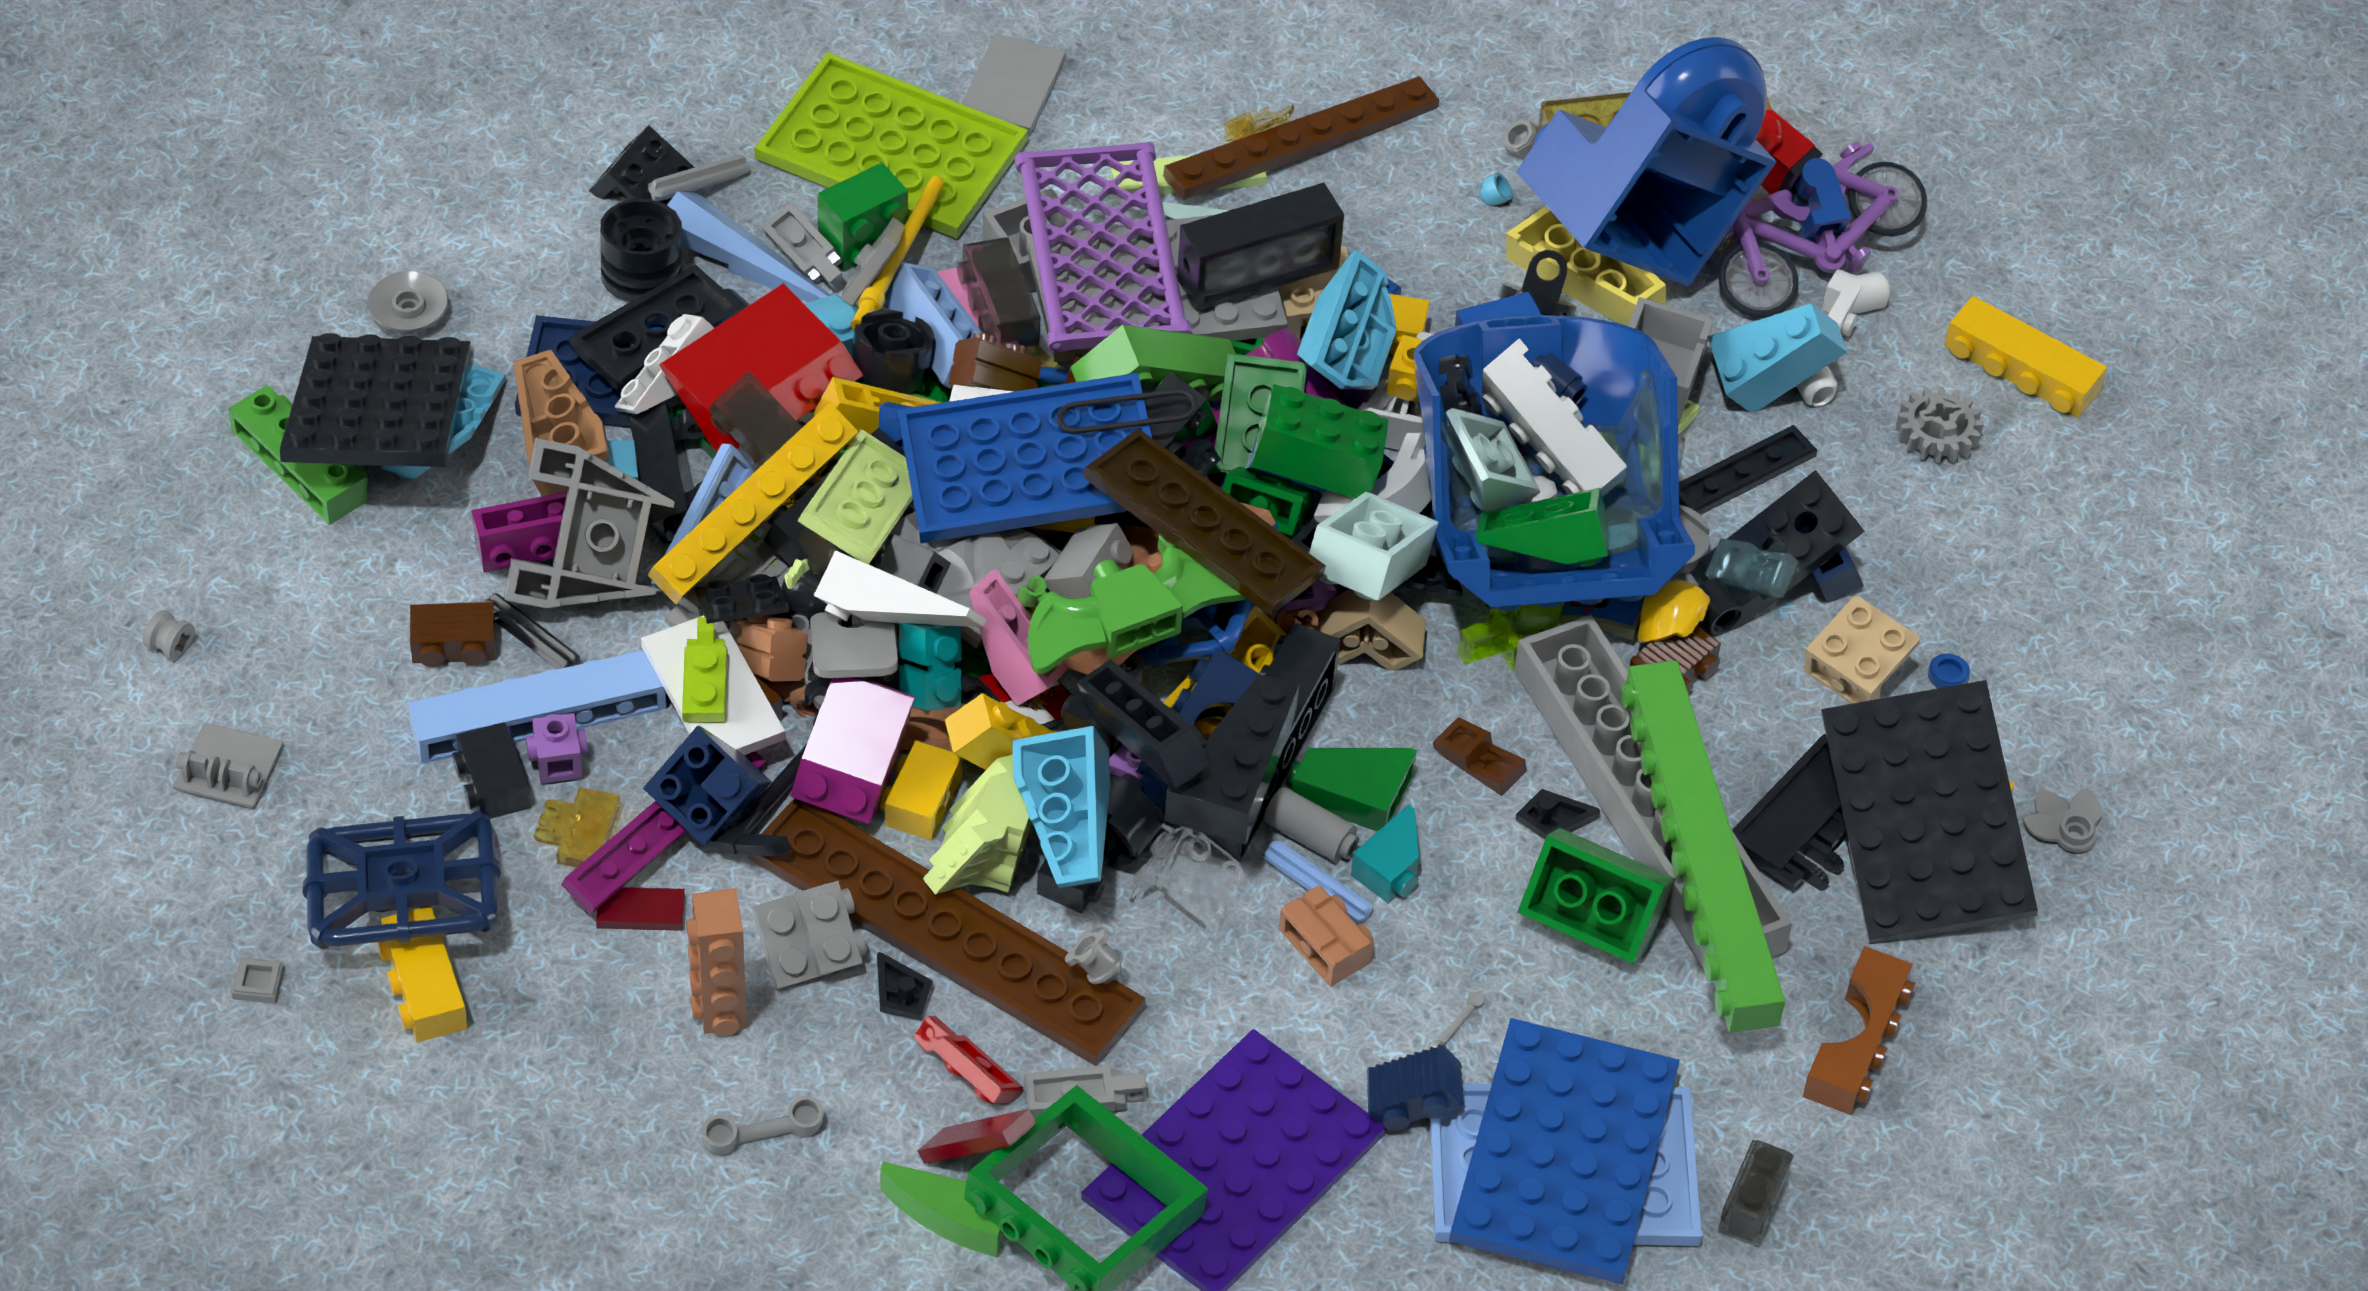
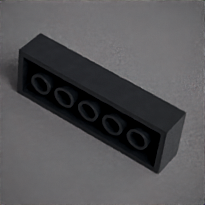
(1311, 662)

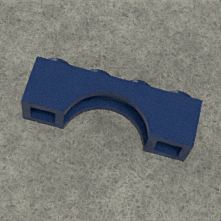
(1213, 694)

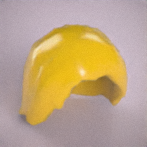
(1672, 611)

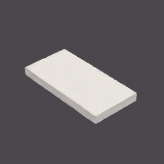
(748, 714)

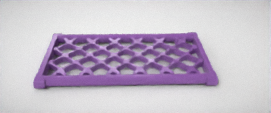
(1052, 264)

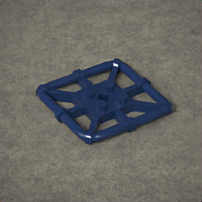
(383, 890)

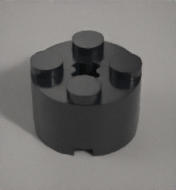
(892, 351)
(1130, 821)

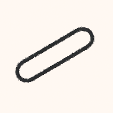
(1191, 412)

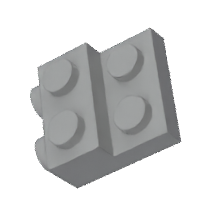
(809, 934)

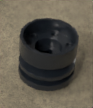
(639, 247)

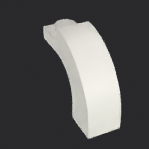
(1402, 484)

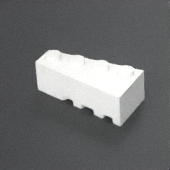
(1549, 423)

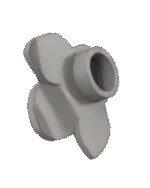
(2058, 818)

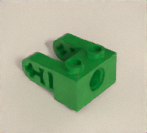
(1283, 499)

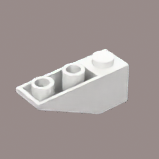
(651, 384)

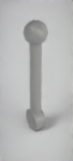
(1474, 1001)

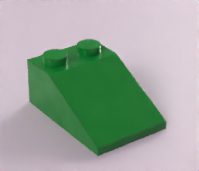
(1554, 529)

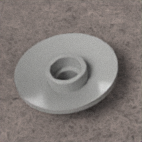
(405, 290)

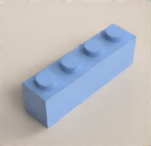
(924, 294)

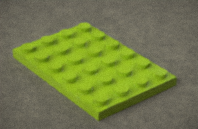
(859, 117)

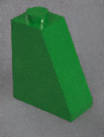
(1355, 782)

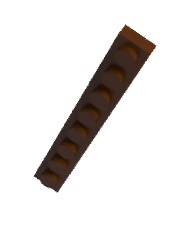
(1300, 138)

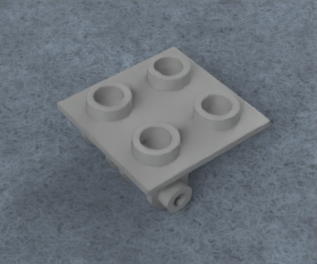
(227, 765)

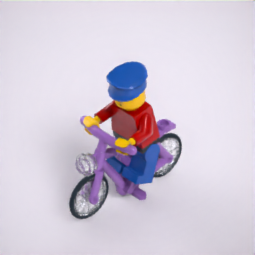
(1810, 191)

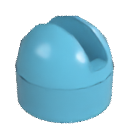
(1495, 190)

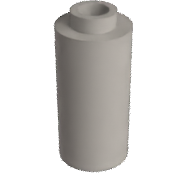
(1311, 825)

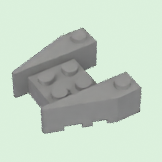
(597, 536)

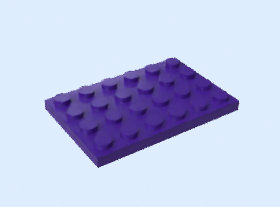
(1262, 1143)

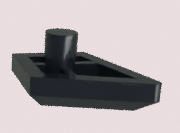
(1553, 811)
(902, 988)

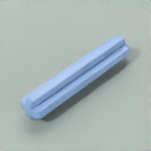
(1310, 876)

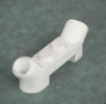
(1844, 299)

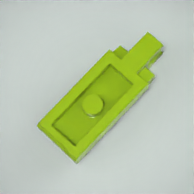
(704, 676)

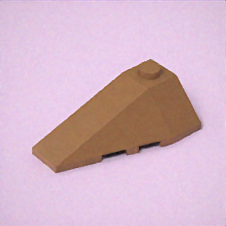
(555, 411)

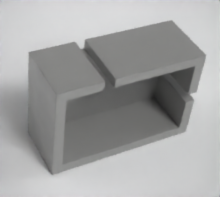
(1680, 338)

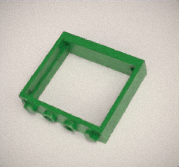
(1124, 1148)

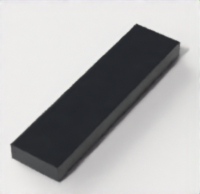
(1745, 470)

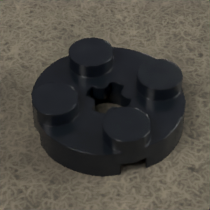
(1457, 388)

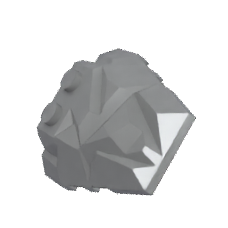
(1012, 552)

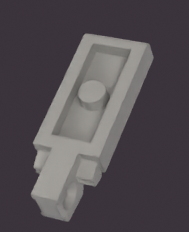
(805, 246)
(1100, 1082)

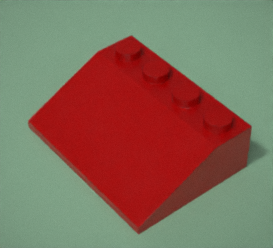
(773, 340)

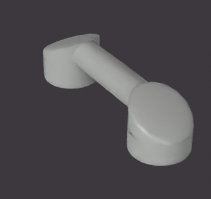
(723, 1135)

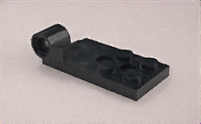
(686, 293)
(1780, 522)

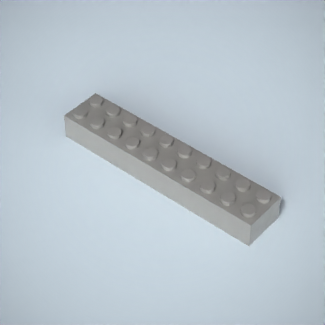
(1577, 689)

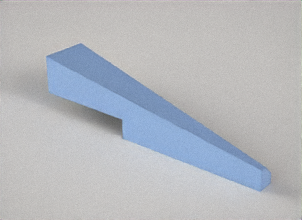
(721, 238)

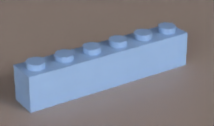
(592, 691)

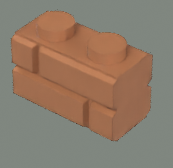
(771, 647)
(1326, 935)

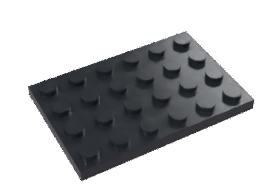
(376, 401)
(1928, 812)

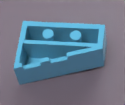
(1775, 354)

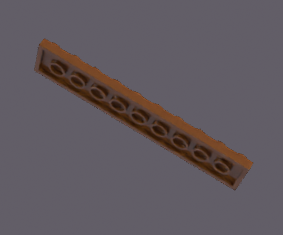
(953, 932)

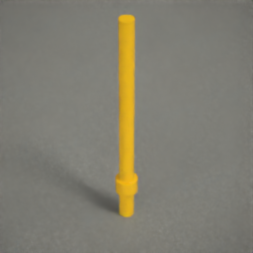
(873, 297)

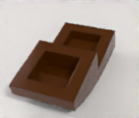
(1474, 753)

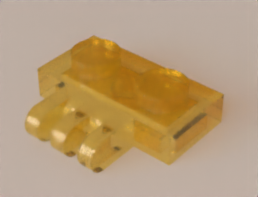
(578, 826)

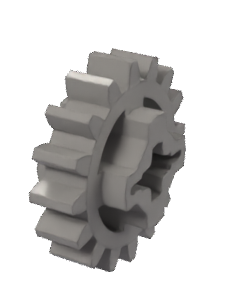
(1939, 424)

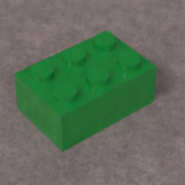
(1320, 442)
(1596, 895)

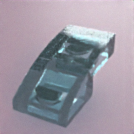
(1751, 568)

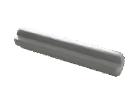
(698, 177)

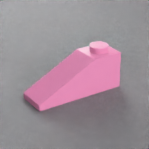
(1007, 639)

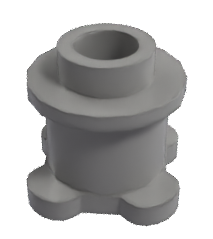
(1096, 957)

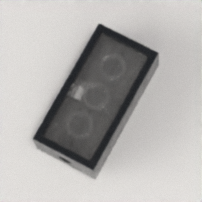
(1260, 246)

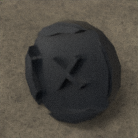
(1544, 292)

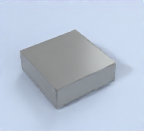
(257, 980)

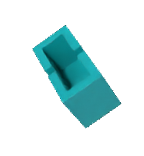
(938, 650)

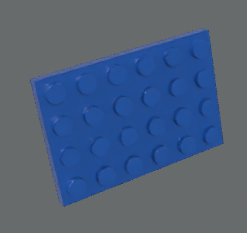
(1007, 460)
(1565, 1151)

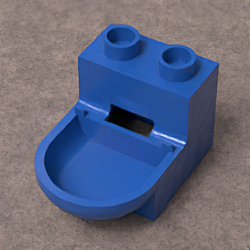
(1667, 167)

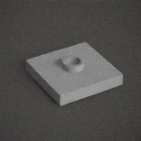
(872, 260)

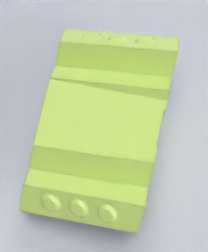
(983, 834)

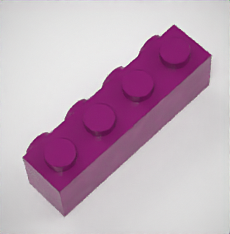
(518, 530)

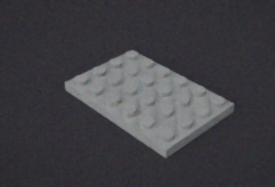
(1235, 320)

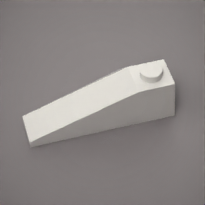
(877, 596)

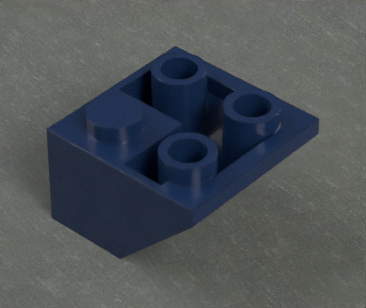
(706, 785)

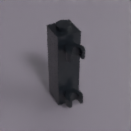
(664, 463)

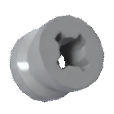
(168, 635)

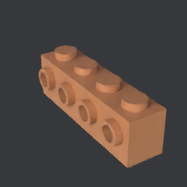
(717, 962)

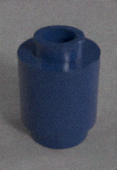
(1565, 379)

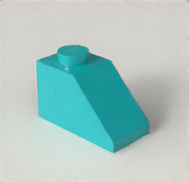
(1389, 858)

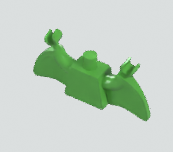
(1123, 608)

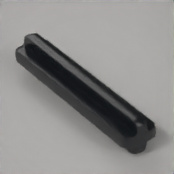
(532, 634)

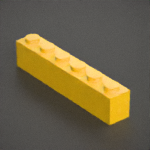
(752, 503)

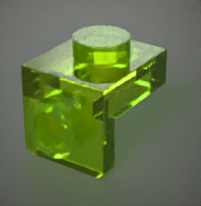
(1488, 640)

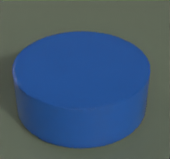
(1948, 671)

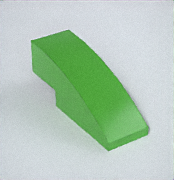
(940, 1206)

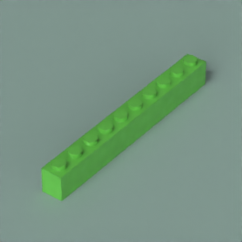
(1702, 848)

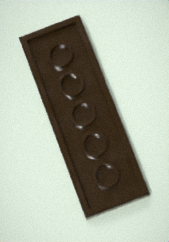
(1204, 521)

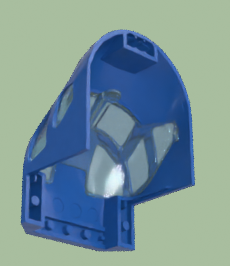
(1632, 407)

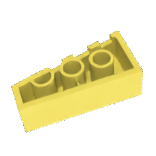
(1591, 277)

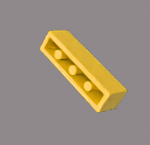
(2025, 357)

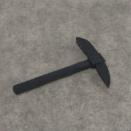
(739, 840)

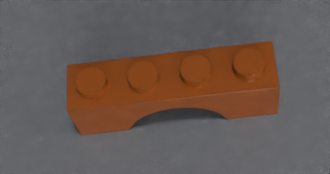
(1842, 1068)

